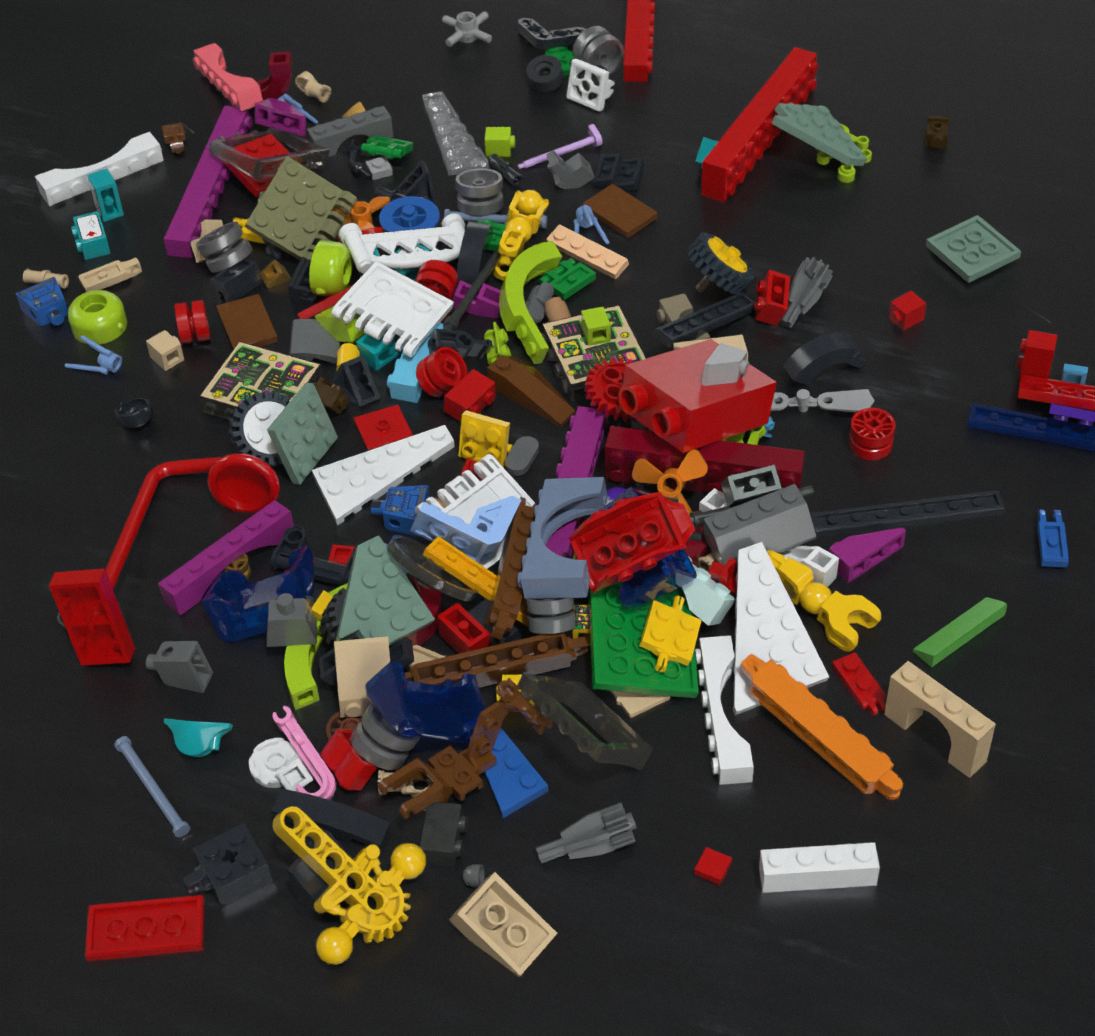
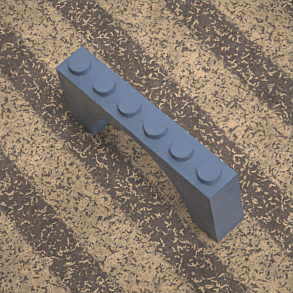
(543, 570)

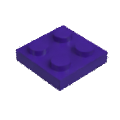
(1063, 412)

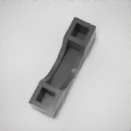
(368, 123)

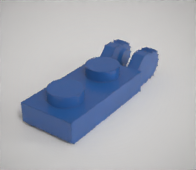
(1052, 540)

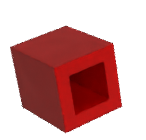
(907, 310)

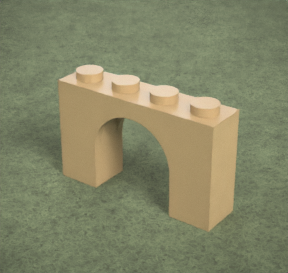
(969, 730)

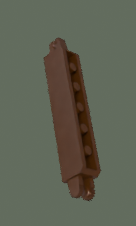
(506, 593)
(527, 656)

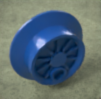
(409, 214)

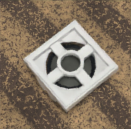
(592, 81)

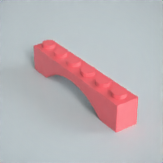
(241, 91)

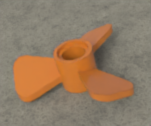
(361, 212)
(691, 468)

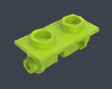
(499, 339)

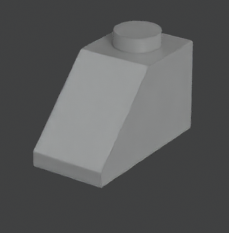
(725, 365)

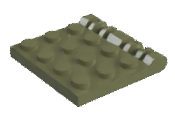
(299, 210)

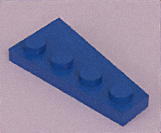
(513, 778)

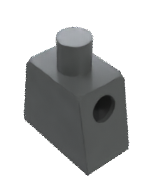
(290, 622)
(181, 665)

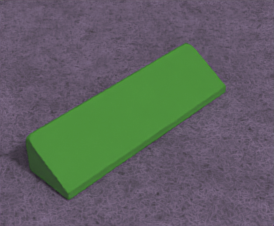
(960, 631)

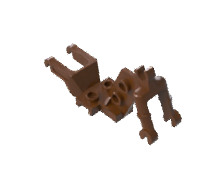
(461, 771)

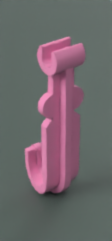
(308, 755)

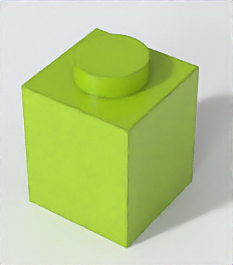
(499, 141)
(596, 326)

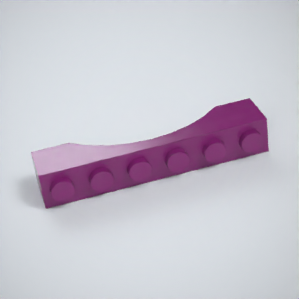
(189, 582)

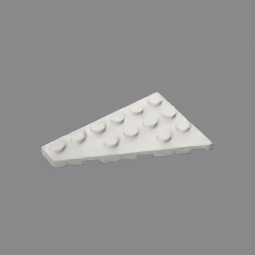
(768, 627)

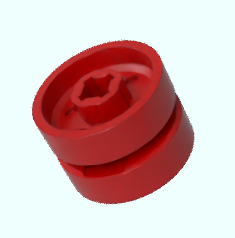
(438, 277)
(192, 322)
(440, 371)
(871, 433)

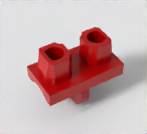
(725, 574)

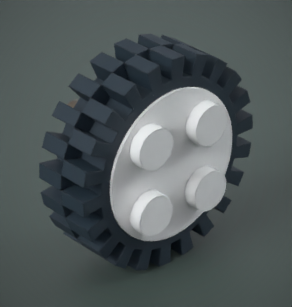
(251, 423)

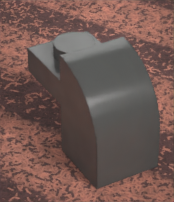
(571, 173)

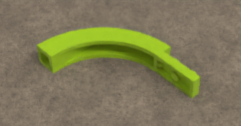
(512, 306)
(299, 668)

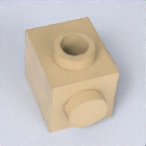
(165, 350)

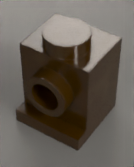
(936, 132)
(331, 396)

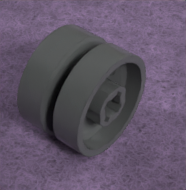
(550, 615)

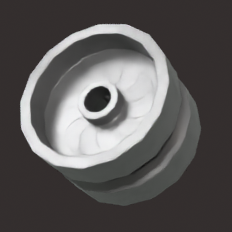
(599, 47)
(479, 191)
(224, 247)
(379, 742)

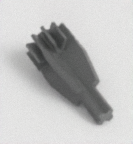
(806, 289)
(592, 835)

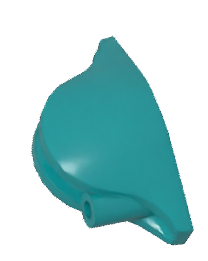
(197, 738)

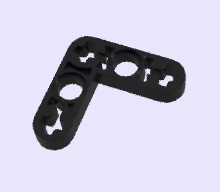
(544, 40)

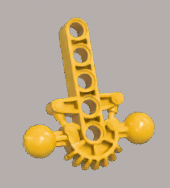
(407, 862)

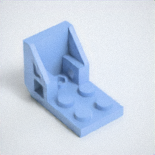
(477, 539)

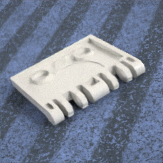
(393, 304)
(468, 494)

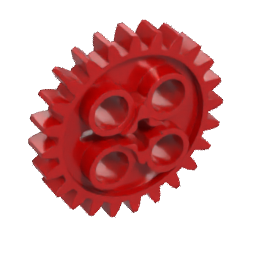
(604, 385)

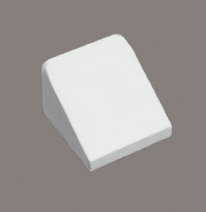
(294, 773)

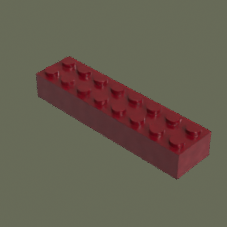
(723, 459)

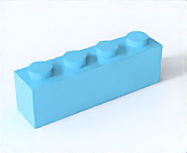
(403, 381)

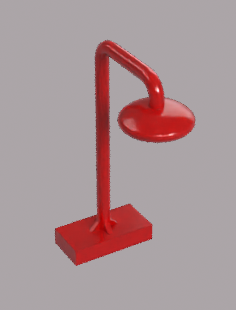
(88, 597)

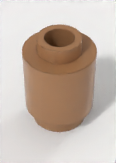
(556, 309)

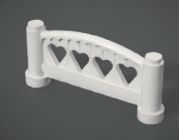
(363, 246)

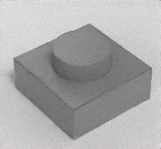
(379, 168)

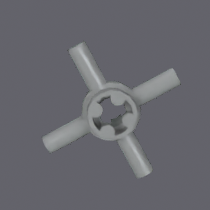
(466, 28)

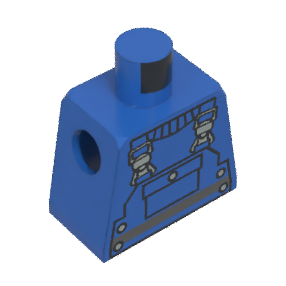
(43, 302)
(400, 506)

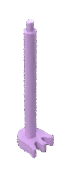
(594, 138)

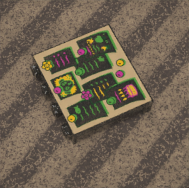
(575, 358)
(255, 370)

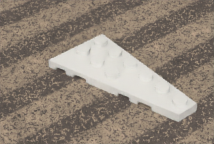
(369, 475)

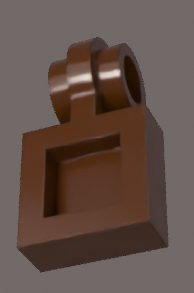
(175, 136)

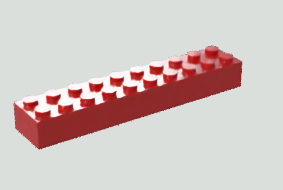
(754, 129)

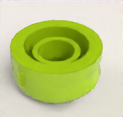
(330, 268)
(97, 316)

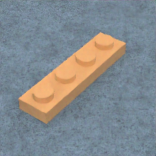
(588, 252)

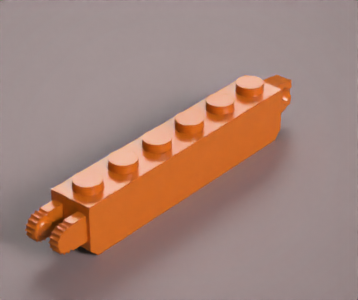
(821, 728)

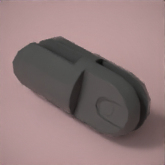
(537, 299)

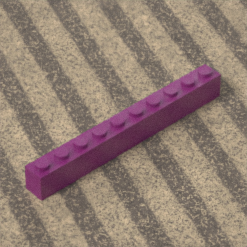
(204, 186)
(578, 462)

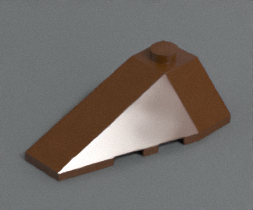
(529, 389)

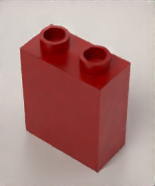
(672, 403)

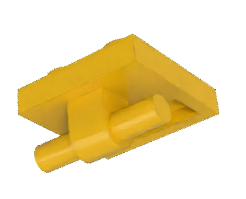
(483, 436)

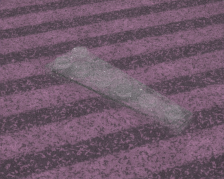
(452, 137)

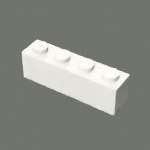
(819, 867)

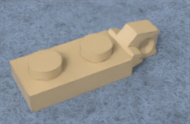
(109, 274)

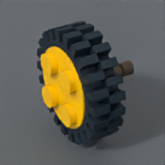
(719, 264)

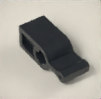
(460, 342)

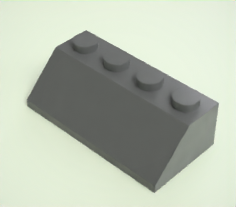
(776, 520)

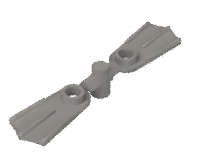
(840, 401)

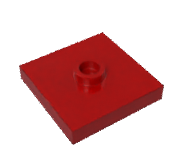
(382, 427)

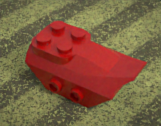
(630, 537)

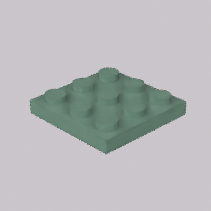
(973, 248)
(302, 433)

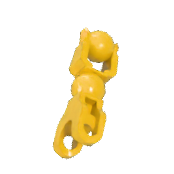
(519, 227)
(833, 610)

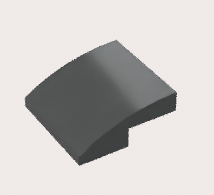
(312, 341)

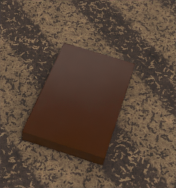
(621, 211)
(247, 322)

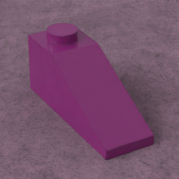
(280, 116)
(865, 550)

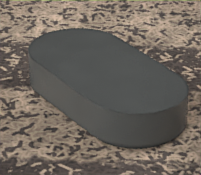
(521, 456)

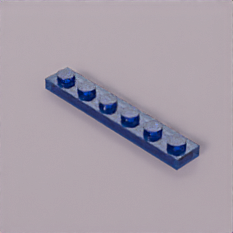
(1032, 426)

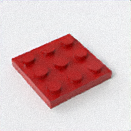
(259, 148)

